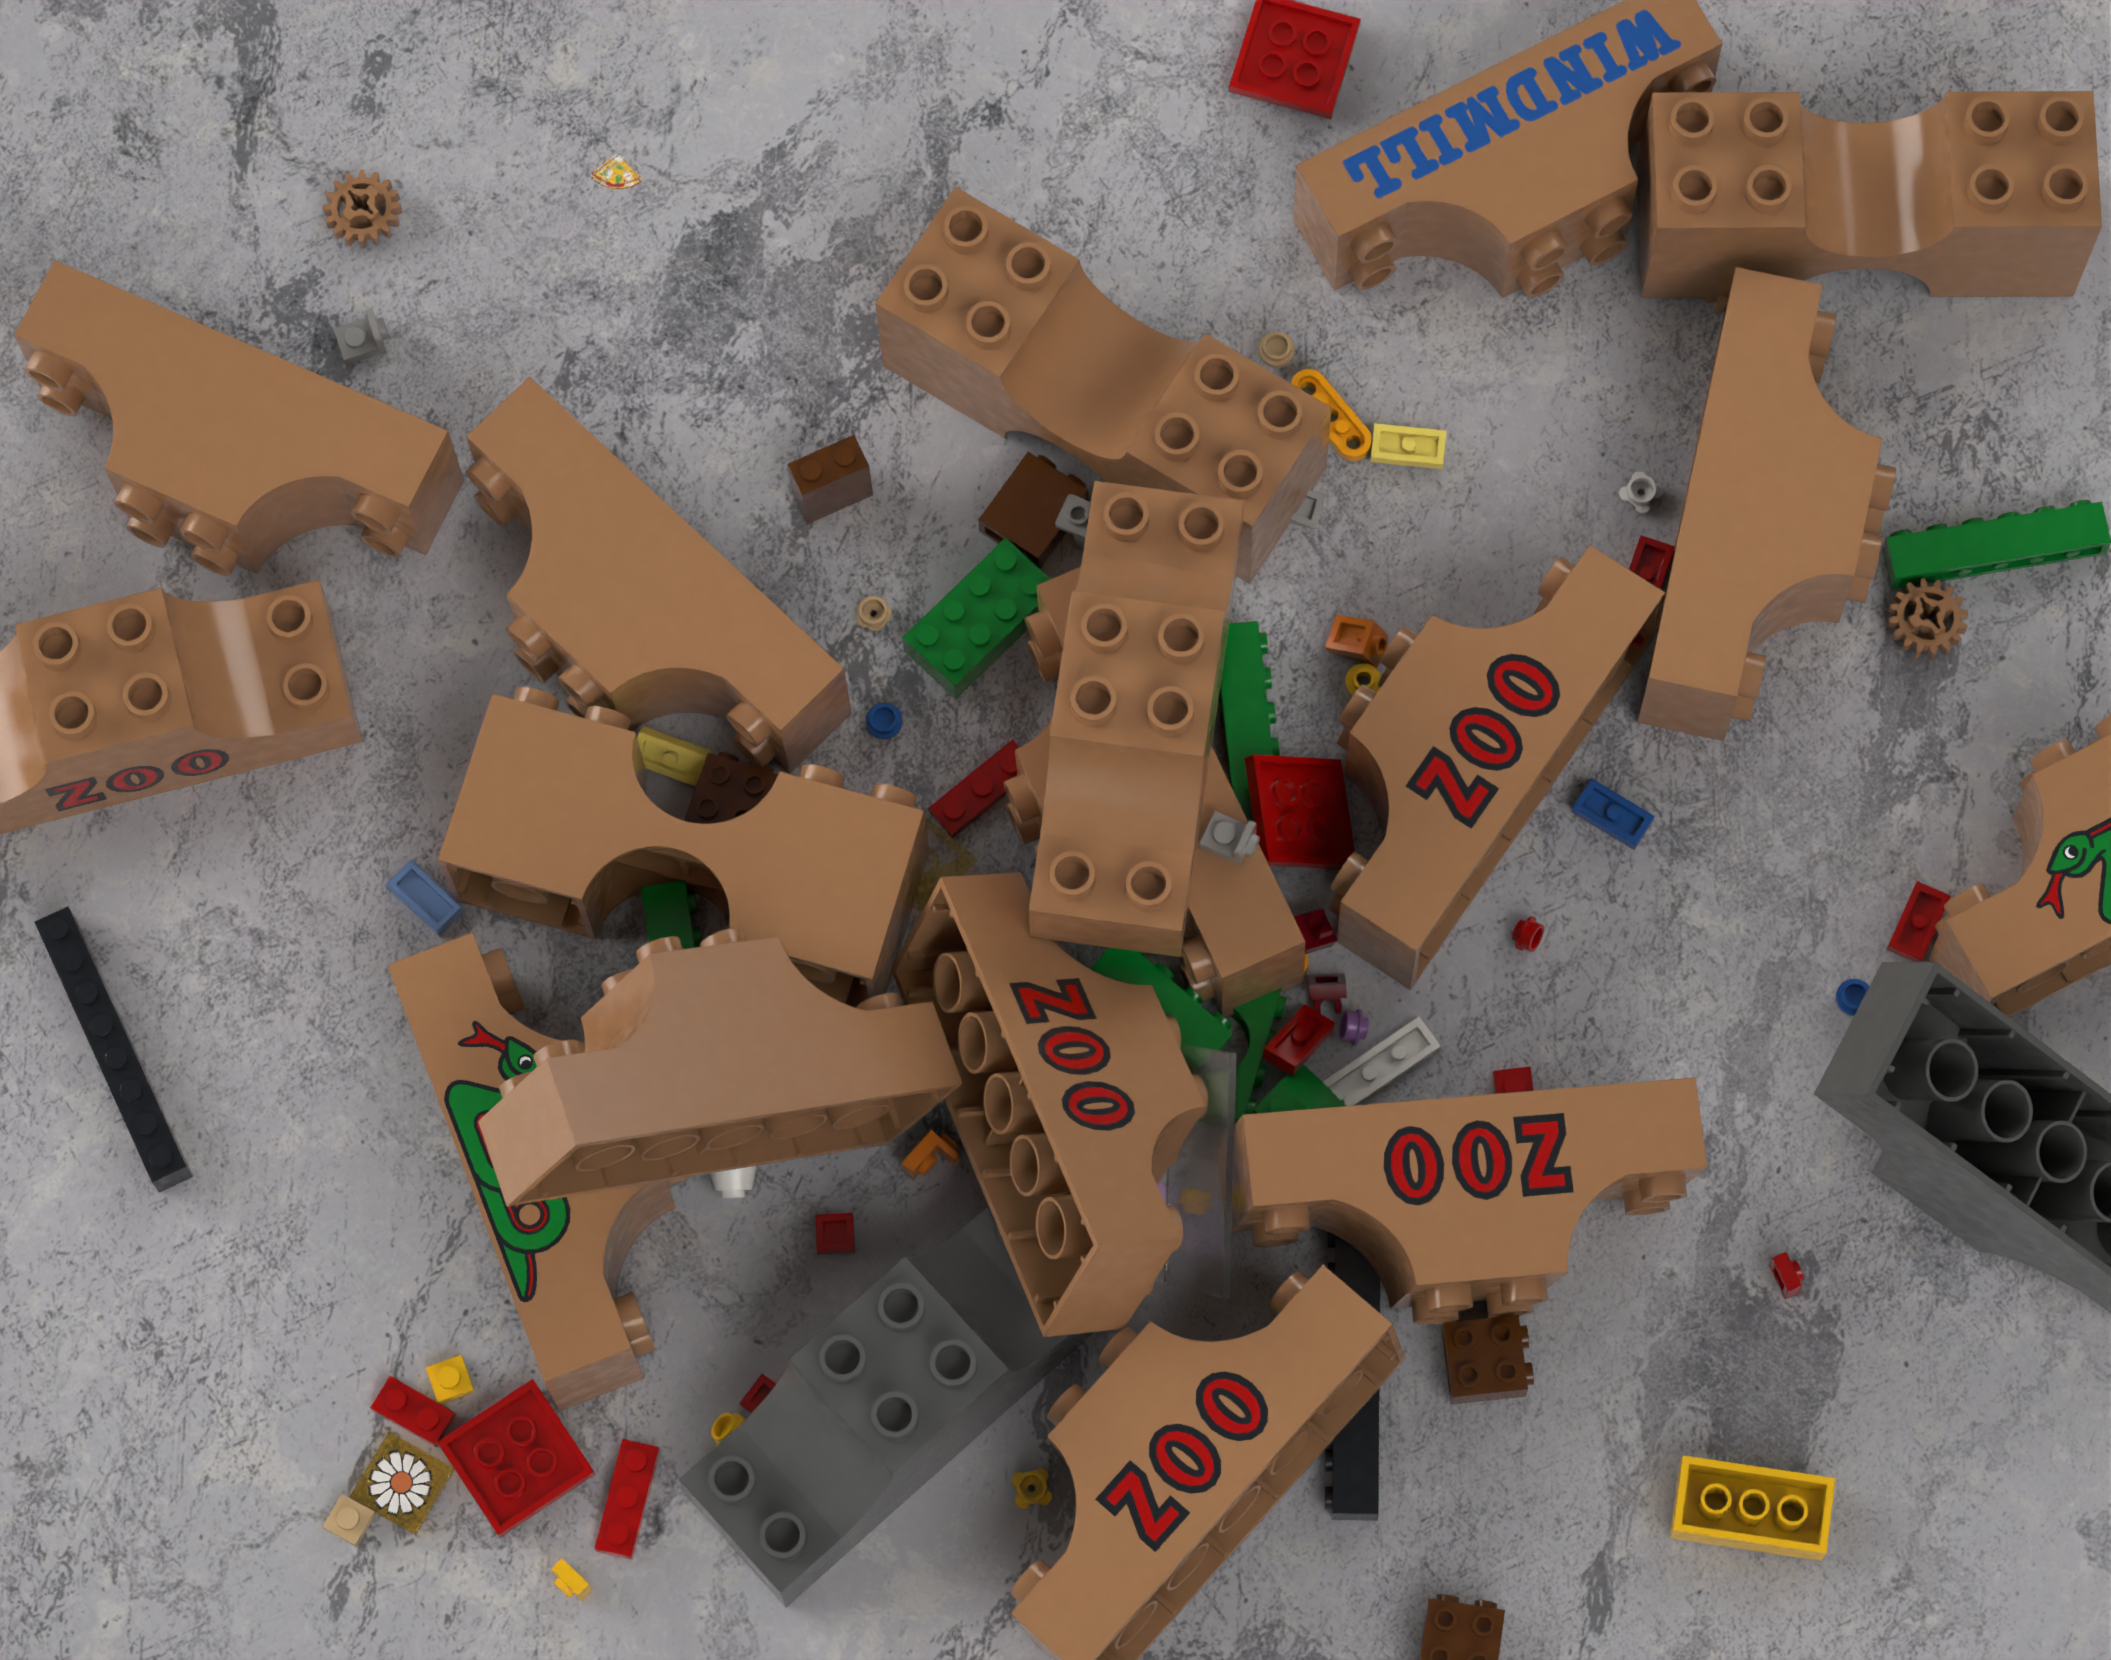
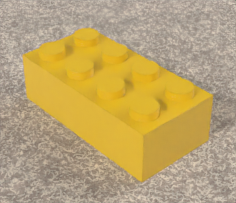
(1752, 1508)

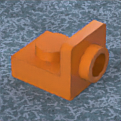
(1357, 639)
(923, 1158)

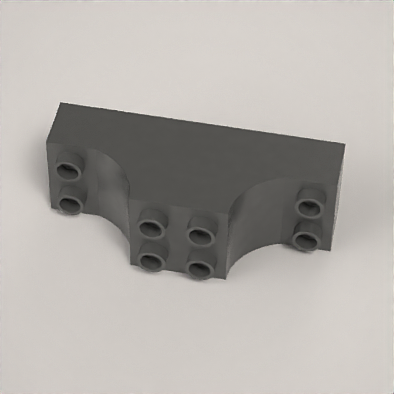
(1980, 1123)
(875, 1408)

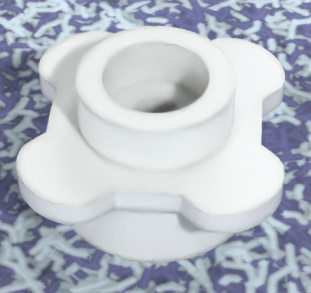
(1641, 481)

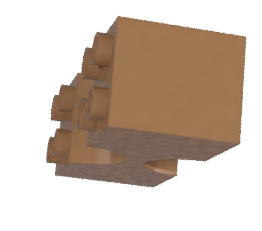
(1964, 196)
(1036, 348)
(565, 834)

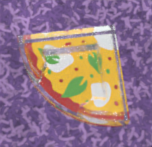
(616, 174)

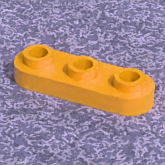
(1347, 425)

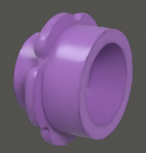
(1353, 1026)

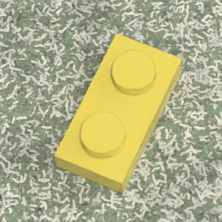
(1408, 446)
(671, 756)

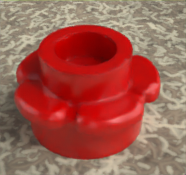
(1528, 934)

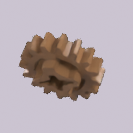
(359, 223)
(1915, 627)

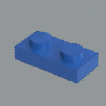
(1613, 814)

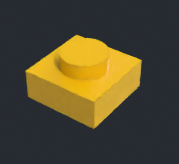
(450, 1379)
(569, 1581)

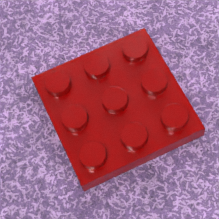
(1295, 56)
(1300, 810)
(516, 1458)

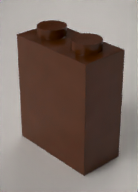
(830, 479)
(1029, 507)

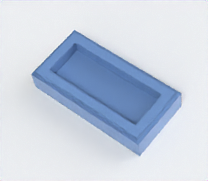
(425, 897)

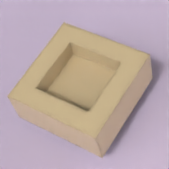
(349, 1520)

